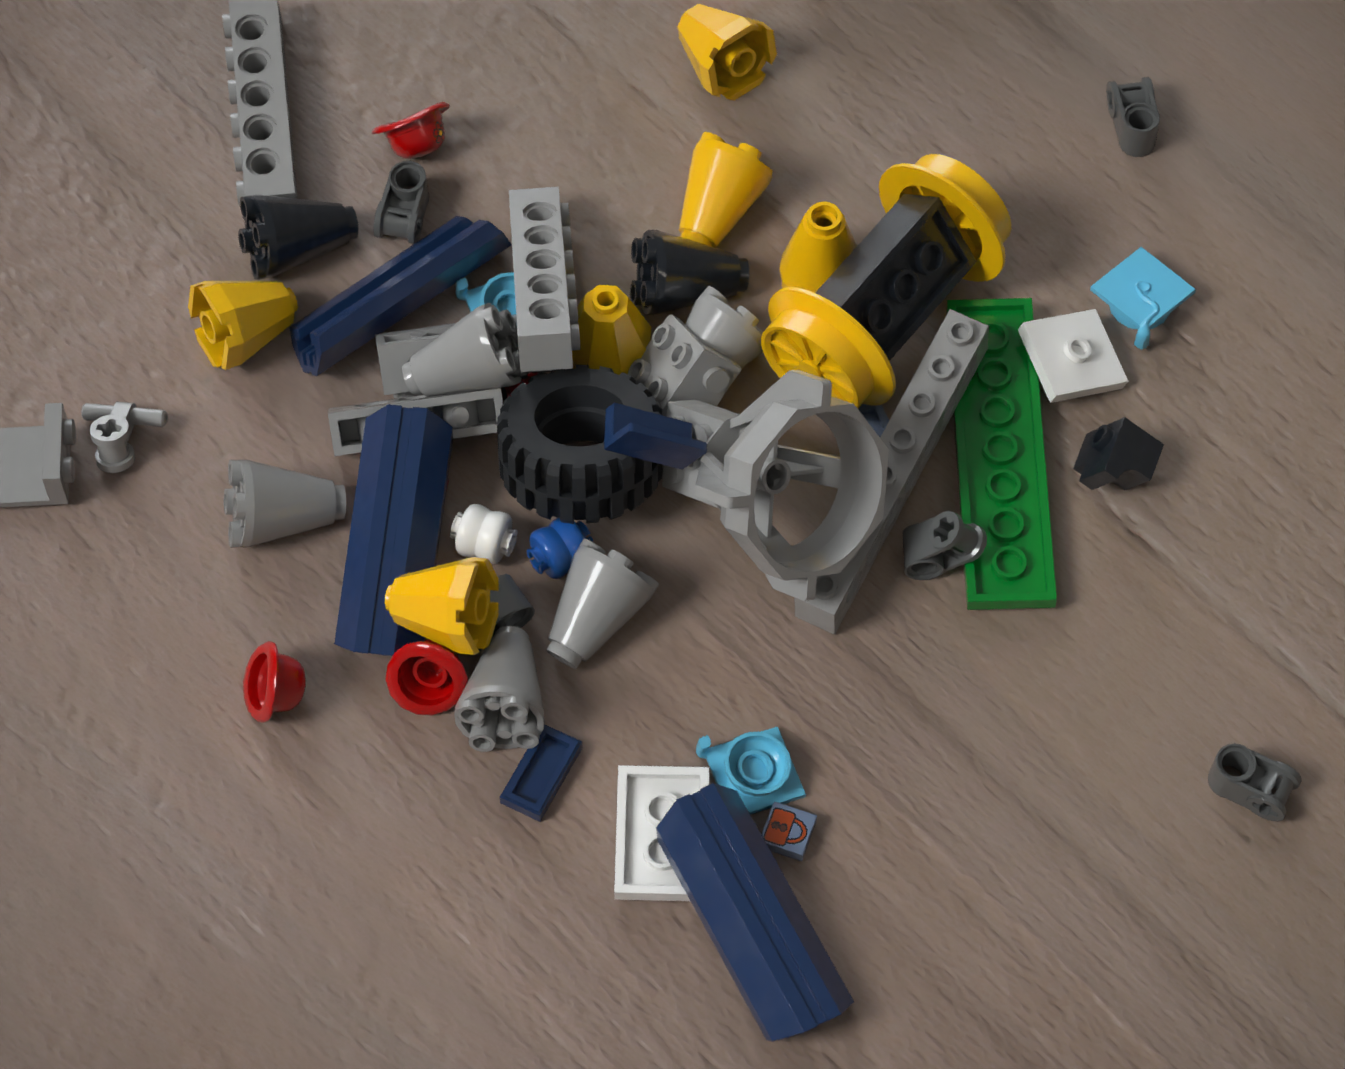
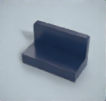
(651, 437)

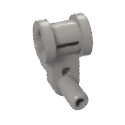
(113, 429)

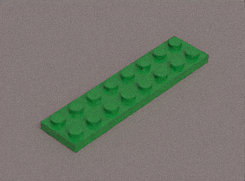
(1004, 465)

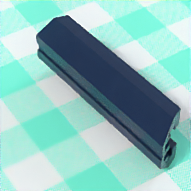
(393, 291)
(392, 521)
(751, 913)

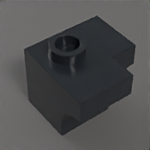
(1118, 455)

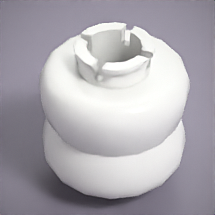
(483, 533)

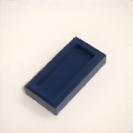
(541, 773)

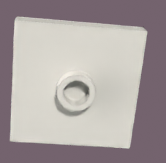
(1072, 355)

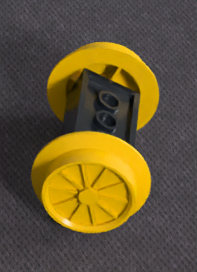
(936, 230)

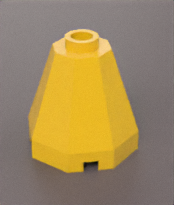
(726, 49)
(239, 317)
(610, 330)
(448, 604)

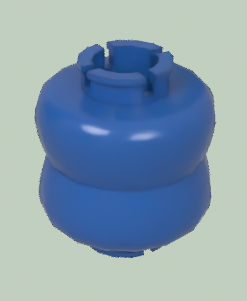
(555, 547)

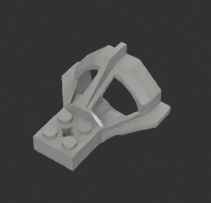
(749, 467)

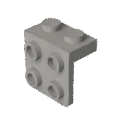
(682, 367)
(37, 461)

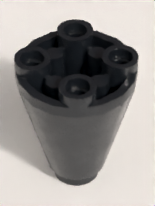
(291, 231)
(678, 270)

